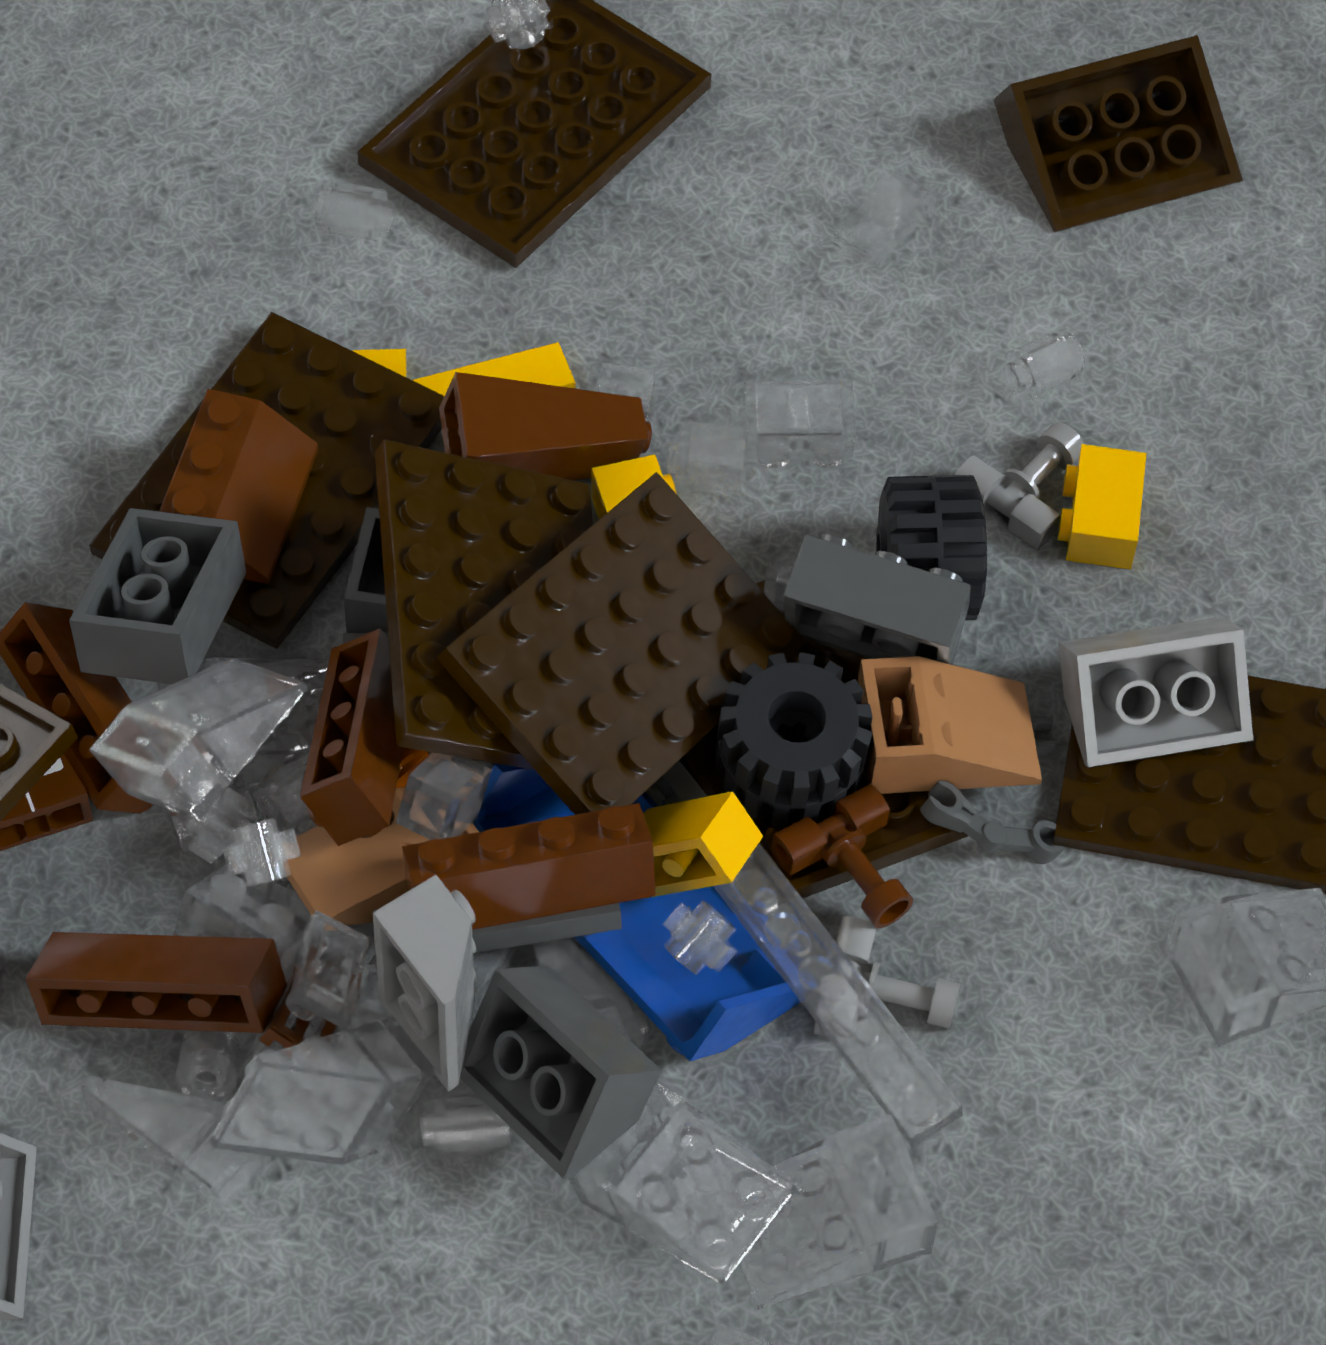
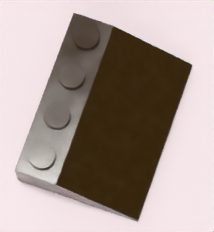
(1119, 133)

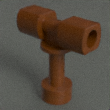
(840, 843)

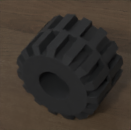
(937, 526)
(792, 738)

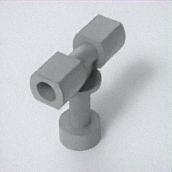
(1017, 492)
(857, 940)

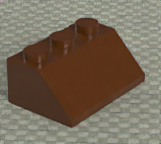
(246, 469)

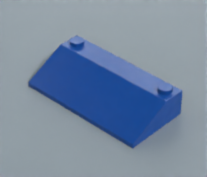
(693, 1011)

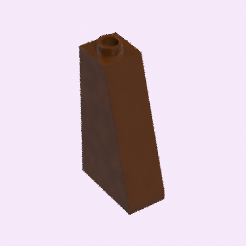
(541, 425)

